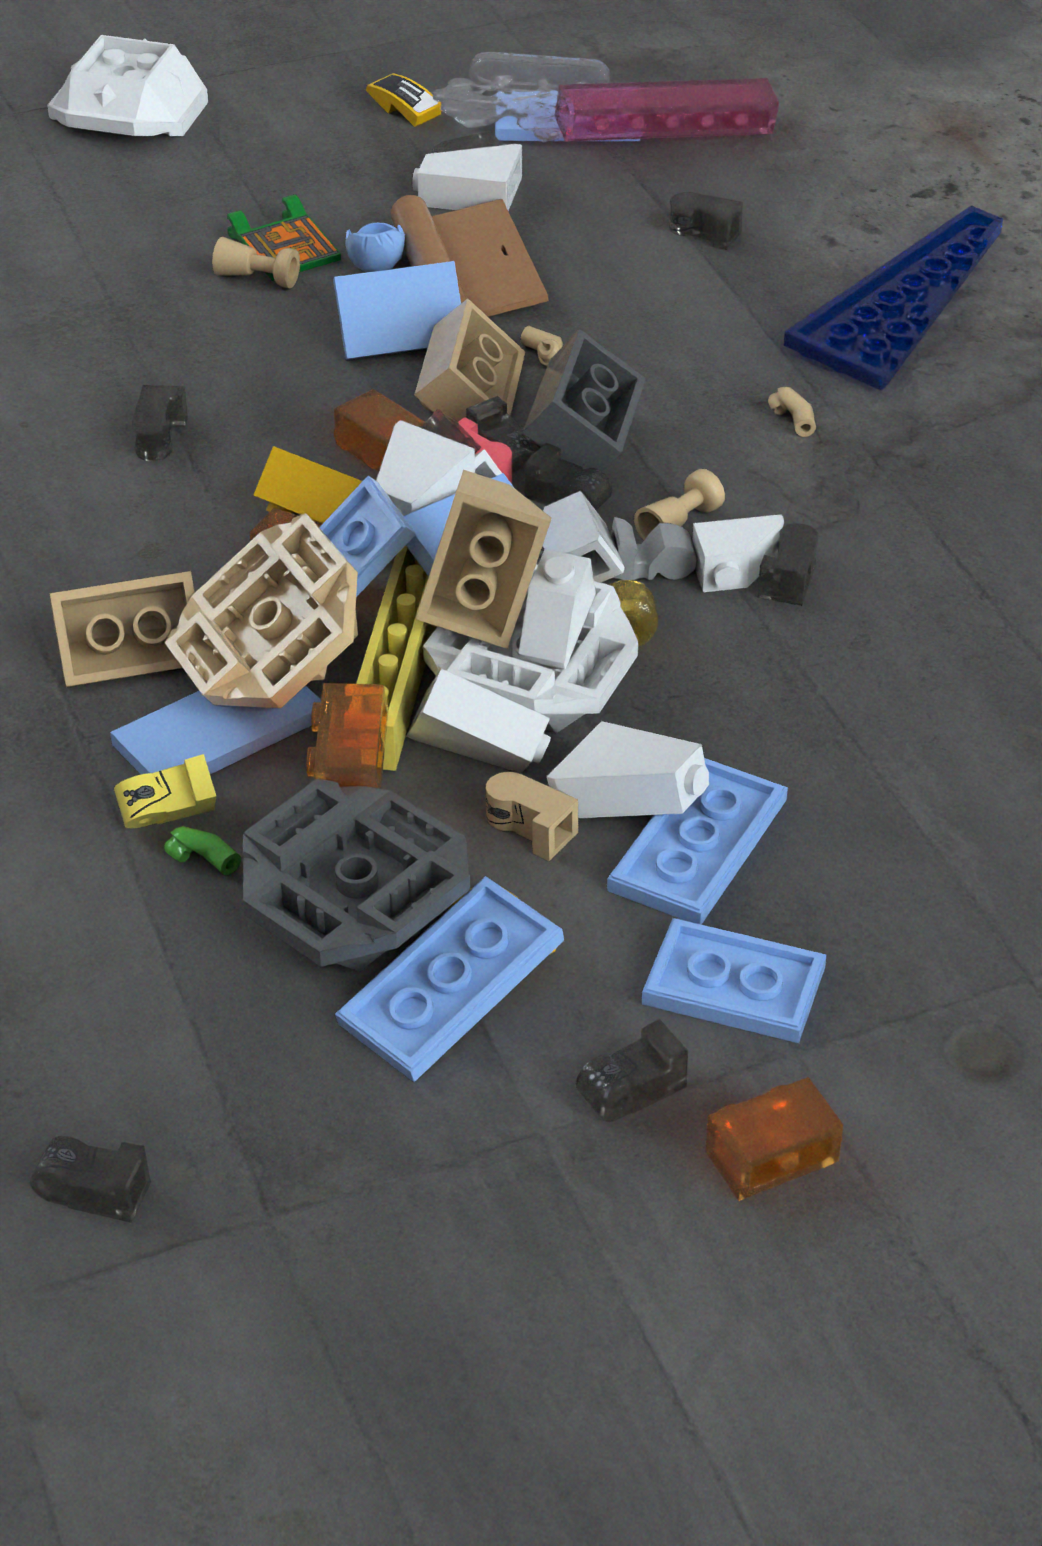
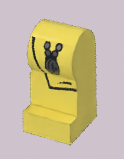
(166, 794)

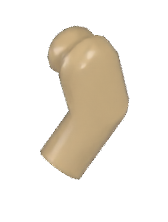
(543, 342)
(800, 409)

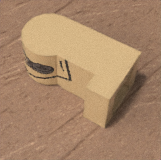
(532, 811)

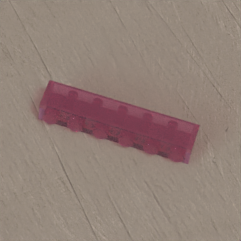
(666, 109)

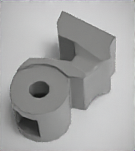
(664, 551)

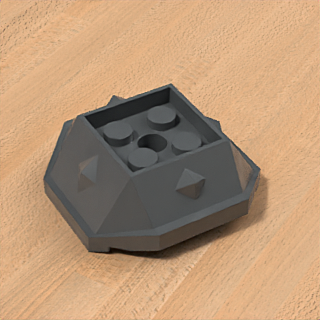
(350, 872)

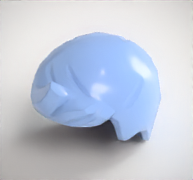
(375, 246)

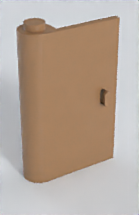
(476, 243)

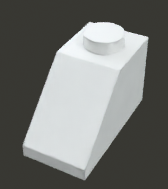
(733, 550)
(556, 608)

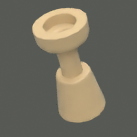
(239, 259)
(701, 492)

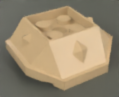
(269, 618)

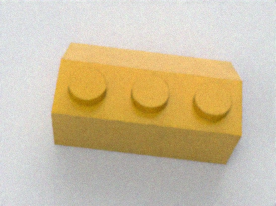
(303, 486)

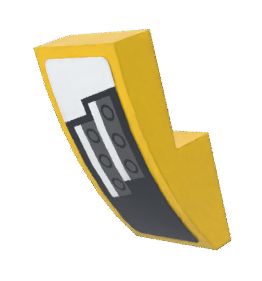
(406, 96)

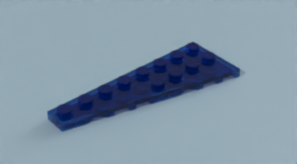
(888, 312)

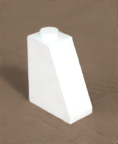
(469, 177)
(422, 467)
(582, 532)
(479, 724)
(631, 773)

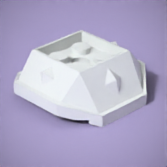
(130, 89)
(564, 695)

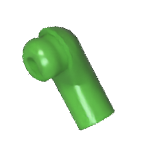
(204, 843)

